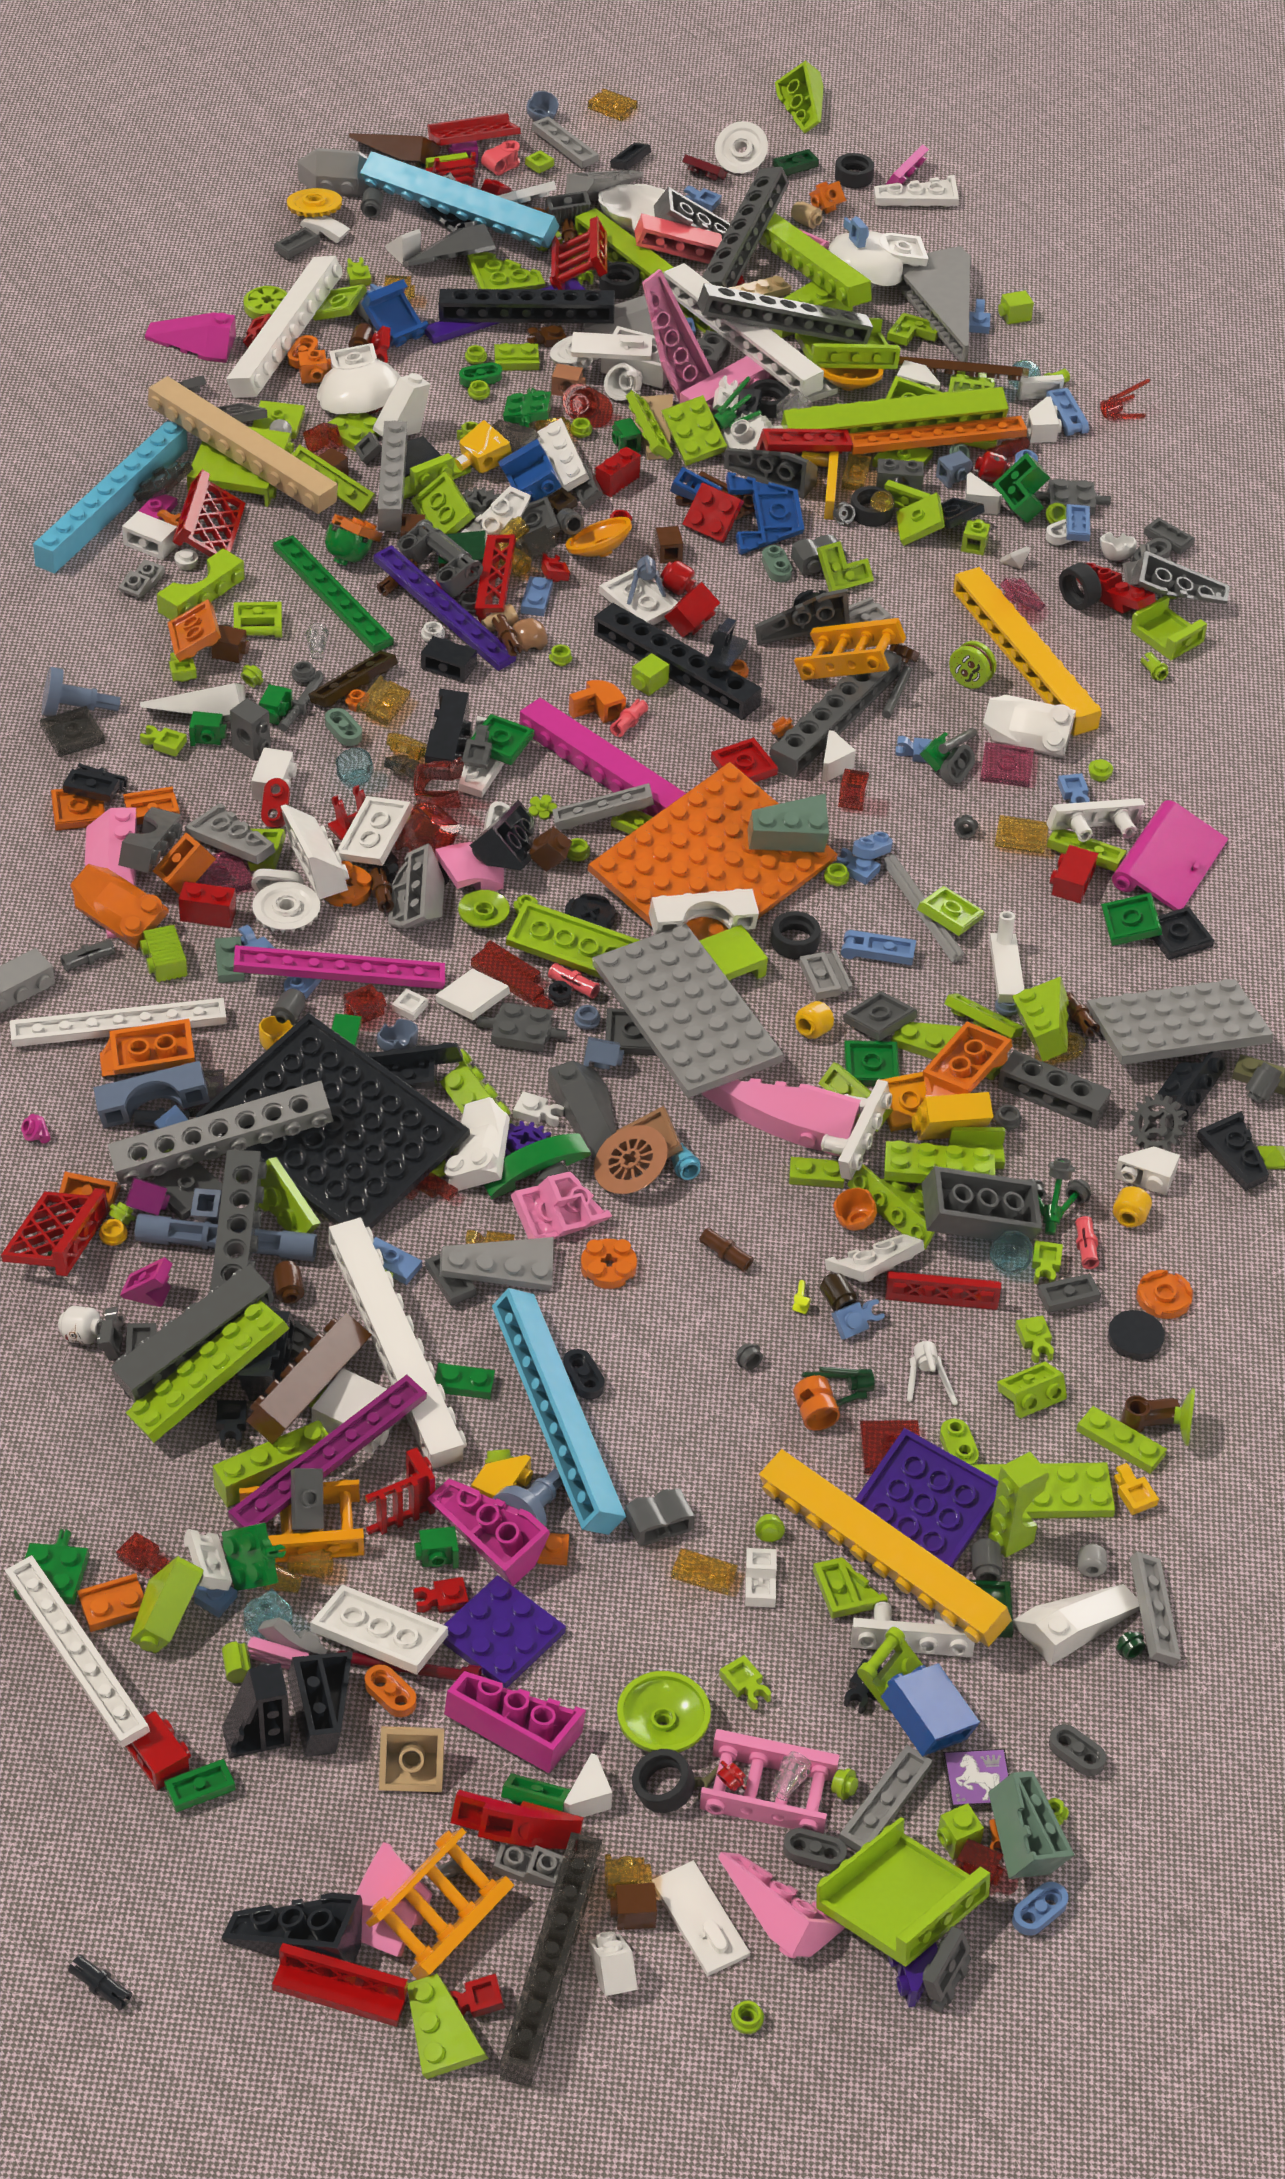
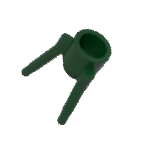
(857, 1379)

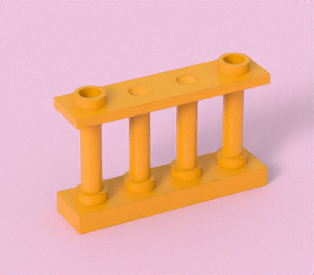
(850, 636)
(341, 1543)
(470, 1913)

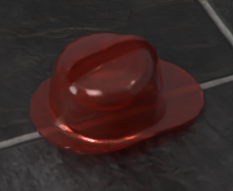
(587, 403)

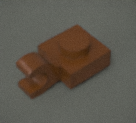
(547, 335)

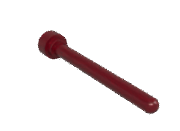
(428, 1670)

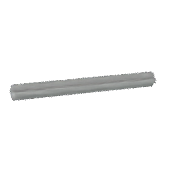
(915, 896)

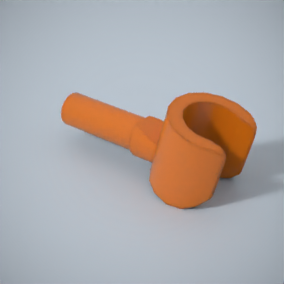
(995, 1837)

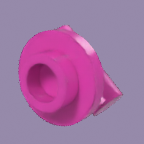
(35, 1129)

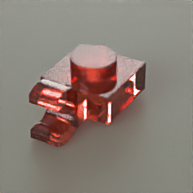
(141, 1553)

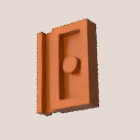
(358, 526)
(159, 798)
(111, 1602)

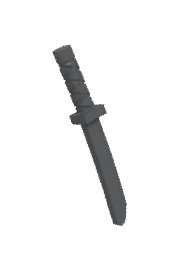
(299, 705)

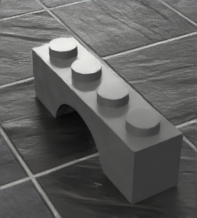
(158, 834)

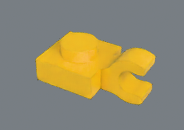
(1134, 1492)

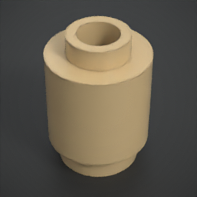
(806, 214)

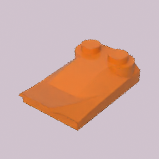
(116, 904)
(148, 1048)
(965, 1061)

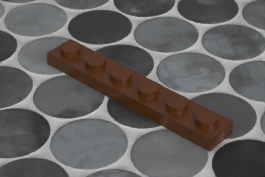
(971, 369)

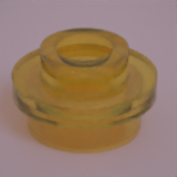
(882, 501)

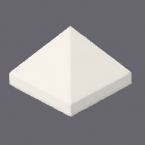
(1016, 558)

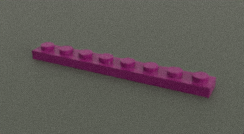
(331, 1450)

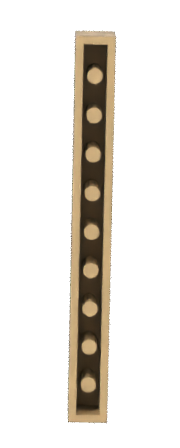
(243, 445)

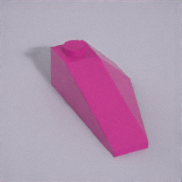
(204, 334)
(499, 1533)

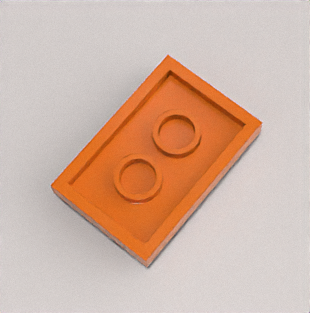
(194, 630)

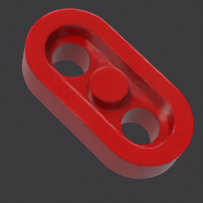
(273, 802)

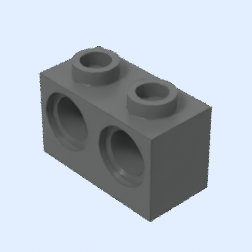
(715, 349)

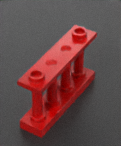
(592, 249)

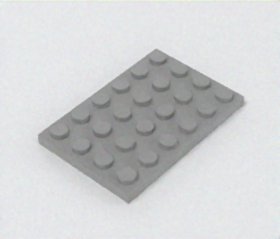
(1179, 1021)

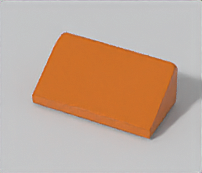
(84, 1185)

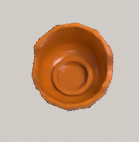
(855, 1209)

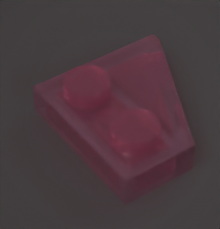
(1021, 592)

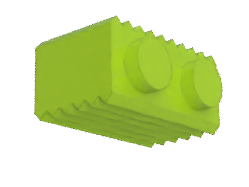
(164, 953)

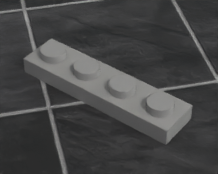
(565, 142)
(603, 807)
(1155, 1609)
(886, 1798)

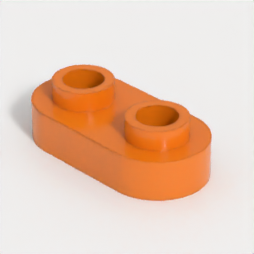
(302, 344)
(393, 1691)

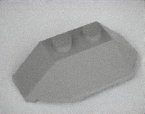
(333, 171)
(417, 890)

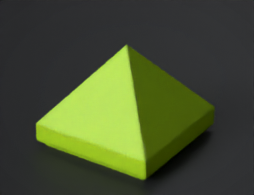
(1273, 1156)

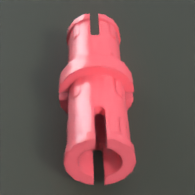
(629, 718)
(574, 979)
(1087, 1242)

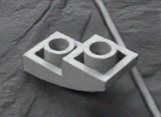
(143, 579)
(281, 1632)
(528, 1866)

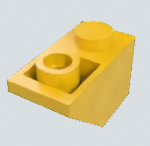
(503, 1473)

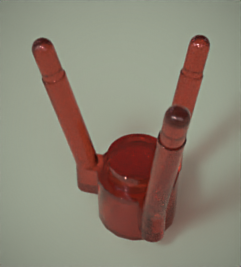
(1113, 406)

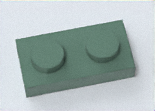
(225, 959)

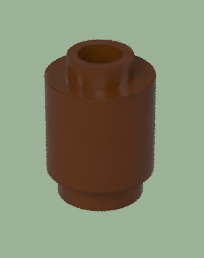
(361, 335)
(288, 1282)

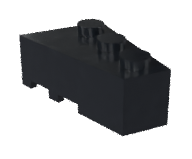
(451, 727)
(270, 1363)
(318, 1698)
(259, 1713)

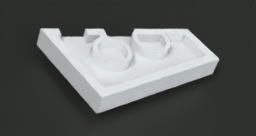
(506, 506)
(882, 1258)

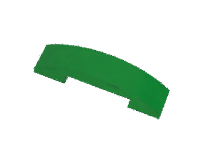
(536, 1157)

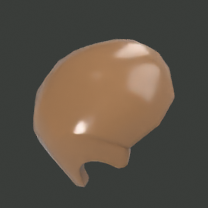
(531, 633)

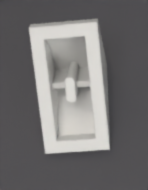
(405, 246)
(980, 492)
(838, 757)
(590, 1792)

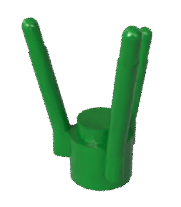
(726, 416)

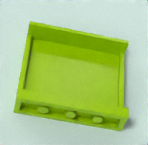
(838, 354)
(233, 476)
(900, 1894)

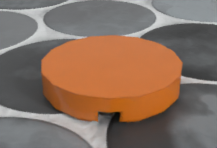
(1164, 1294)

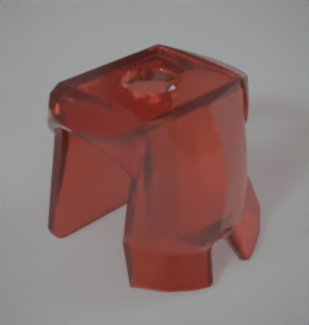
(438, 771)
(428, 825)

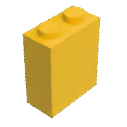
(941, 1113)

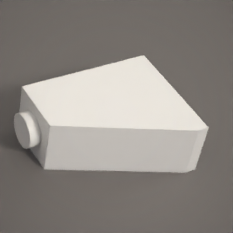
(405, 404)

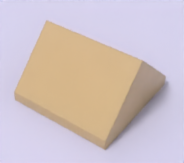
(411, 1759)

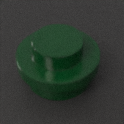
(1130, 1644)

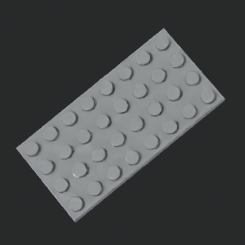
(687, 1010)

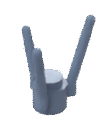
(645, 570)

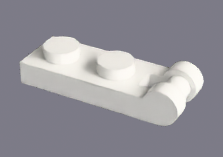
(208, 1555)

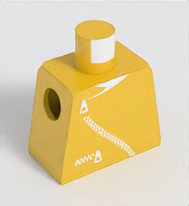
(482, 448)

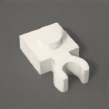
(723, 392)
(534, 1108)

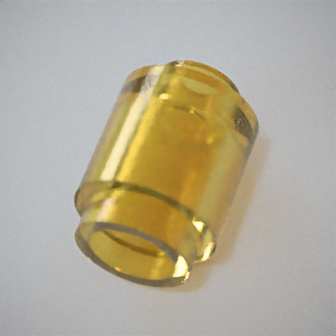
(521, 562)

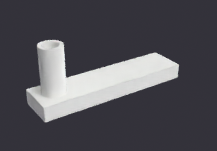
(1006, 959)

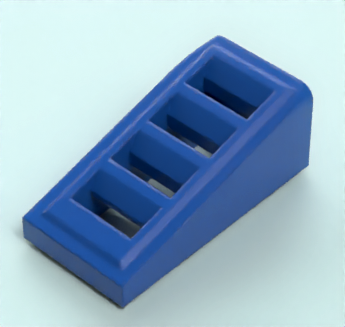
(690, 478)

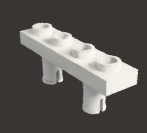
(1094, 814)
(861, 1138)
(921, 1637)

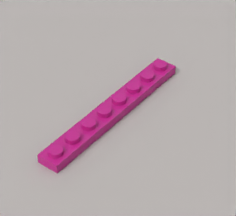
(339, 967)

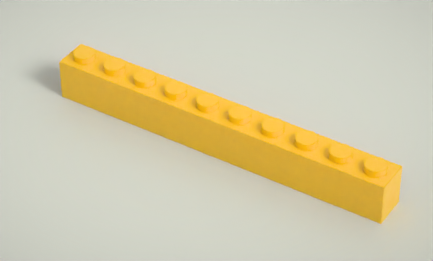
(1025, 648)
(885, 1548)

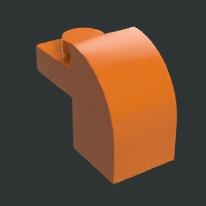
(598, 697)

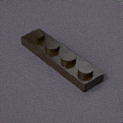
(353, 678)

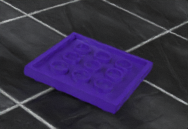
(929, 1496)

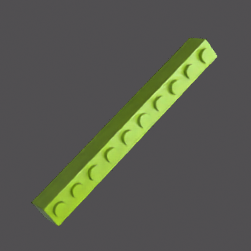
(623, 248)
(816, 262)
(901, 411)

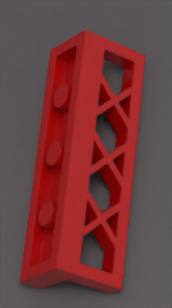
(808, 440)
(490, 572)
(942, 1290)
(341, 1986)

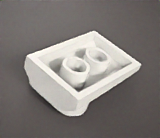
(1029, 724)
(482, 1154)

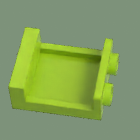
(1166, 629)
(736, 953)

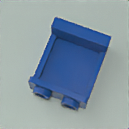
(392, 309)
(531, 471)

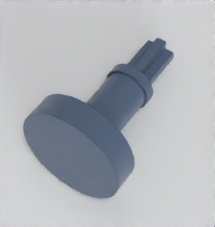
(57, 692)
(535, 1498)

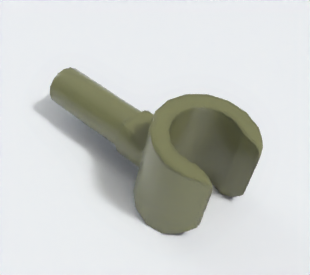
(706, 1781)

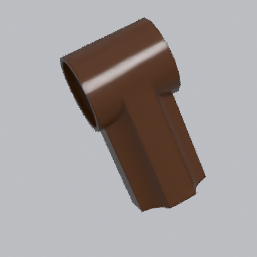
(1142, 1412)

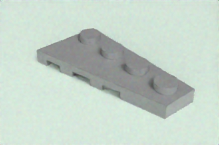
(227, 833)
(511, 1263)

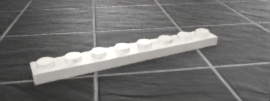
(99, 1023)
(77, 1651)

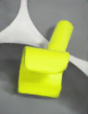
(801, 1303)

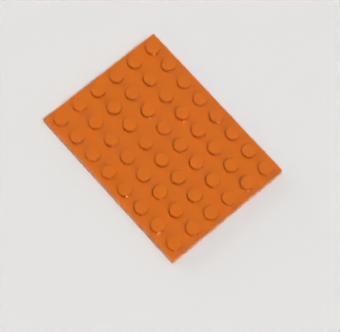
(704, 848)

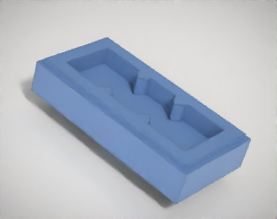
(1078, 522)
(398, 1262)

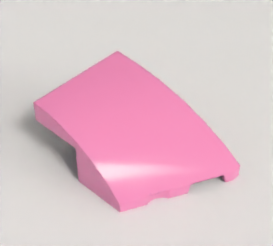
(466, 869)
(557, 1207)
(382, 1879)

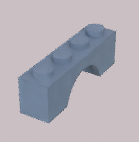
(180, 1083)

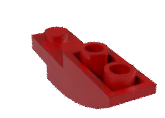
(1120, 594)
(515, 1824)

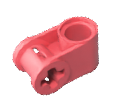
(502, 157)

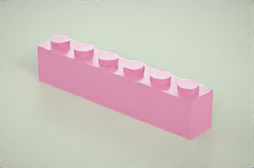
(736, 371)

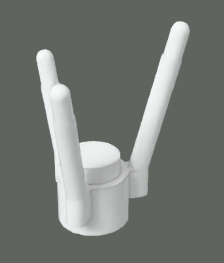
(927, 1359)

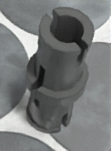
(100, 950)

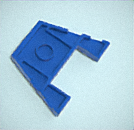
(776, 512)

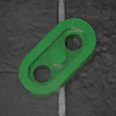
(485, 372)

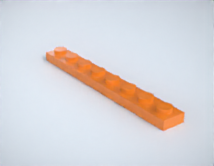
(938, 435)

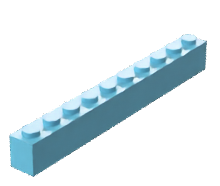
(459, 199)
(108, 497)
(558, 1412)

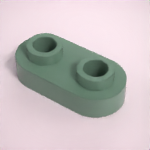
(776, 563)
(343, 727)

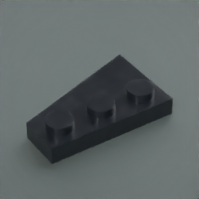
(1233, 1147)

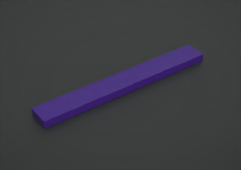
(444, 331)
(444, 607)

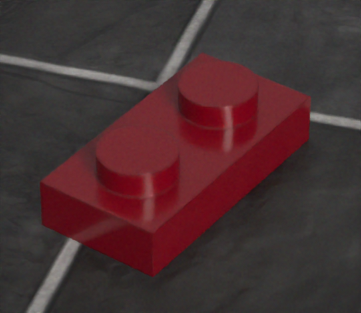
(712, 171)

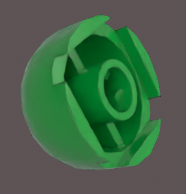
(346, 545)

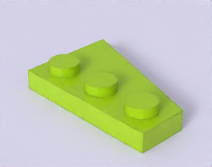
(286, 1201)

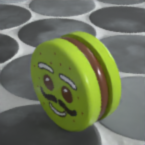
(972, 664)

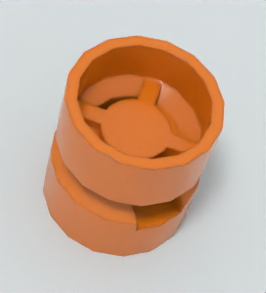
(816, 1403)

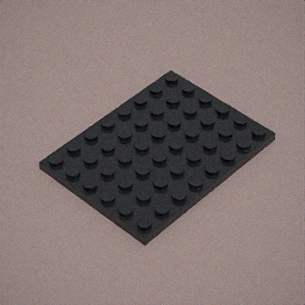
(380, 1133)

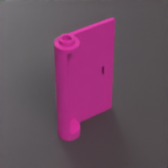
(1165, 854)

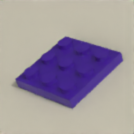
(502, 1631)

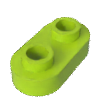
(959, 1441)

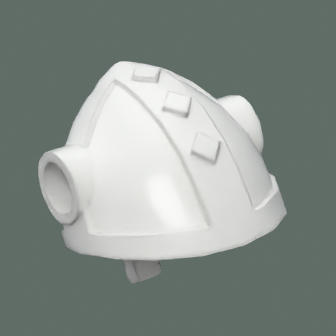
(621, 380)

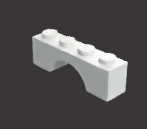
(728, 907)

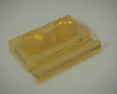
(612, 104)
(383, 701)
(1021, 834)

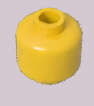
(814, 1020)
(1132, 1206)

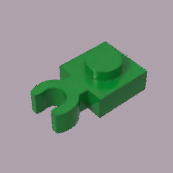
(932, 754)

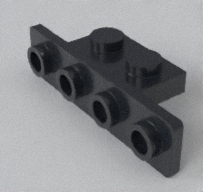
(726, 646)
(418, 1064)
(1193, 1082)

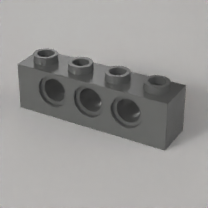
(1054, 1089)

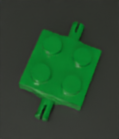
(528, 407)
(251, 1556)
(61, 1565)

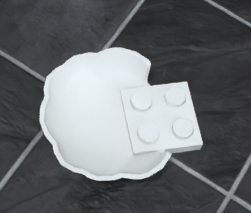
(626, 203)
(882, 256)
(356, 381)

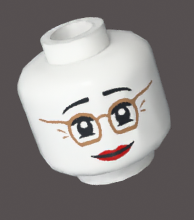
(80, 1324)

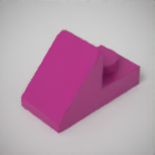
(149, 1283)

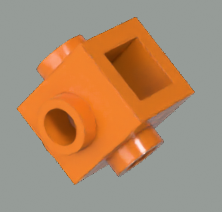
(827, 196)
(313, 366)

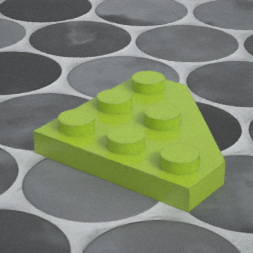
(499, 274)

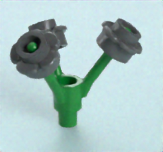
(1077, 1192)

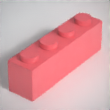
(676, 238)

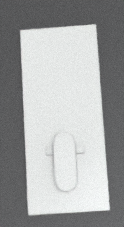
(611, 346)
(700, 1918)

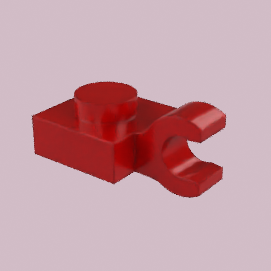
(381, 343)

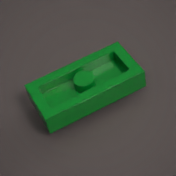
(465, 1380)
(199, 1785)
(521, 1789)

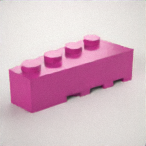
(514, 1719)

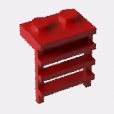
(460, 169)
(419, 1482)

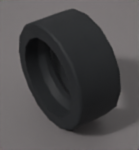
(854, 161)
(624, 271)
(770, 388)
(868, 516)
(1089, 582)
(795, 921)
(652, 1763)

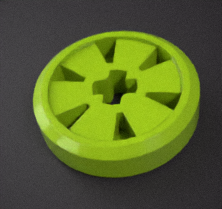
(263, 300)

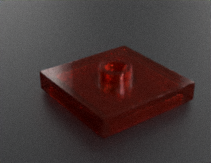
(878, 1437)

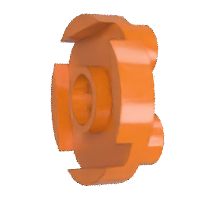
(358, 892)
(608, 1250)

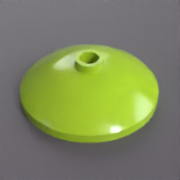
(667, 1699)

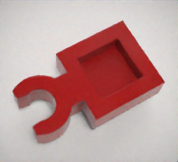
(254, 329)
(554, 569)
(446, 1595)
(481, 1996)

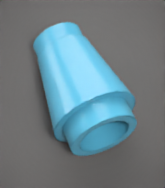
(686, 1164)

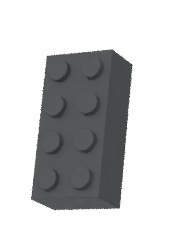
(979, 1204)

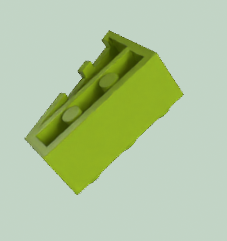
(1045, 1017)

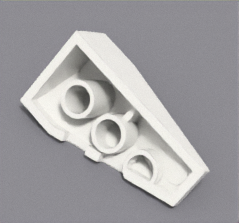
(211, 700)
(1070, 1623)

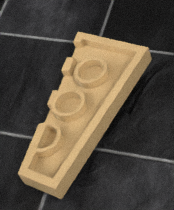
(656, 404)

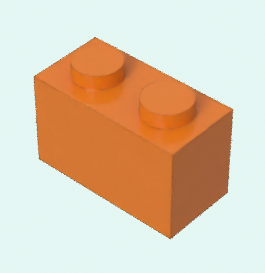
(184, 863)

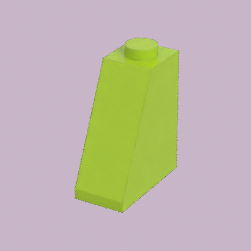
(165, 1604)

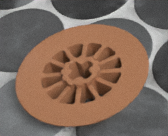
(615, 1171)

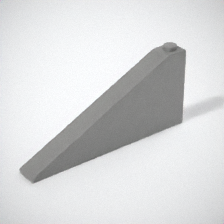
(942, 295)

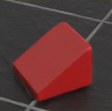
(495, 187)

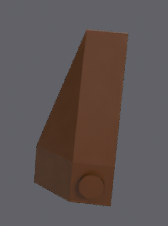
(405, 148)

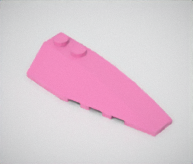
(676, 343)
(105, 839)
(788, 1112)

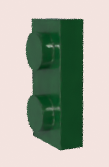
(797, 162)

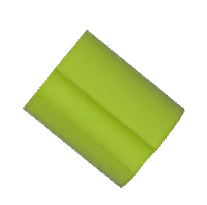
(236, 1661)

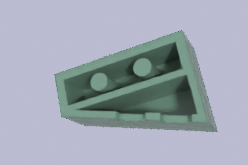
(790, 826)
(1027, 1827)

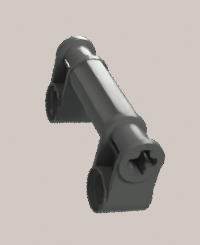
(456, 573)

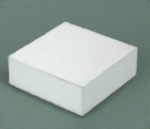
(409, 1004)

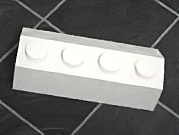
(315, 853)

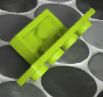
(428, 471)
(466, 1085)
(895, 1203)

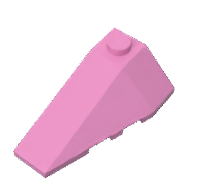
(786, 1919)

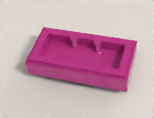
(158, 503)

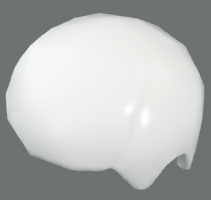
(1117, 548)

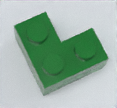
(1020, 484)

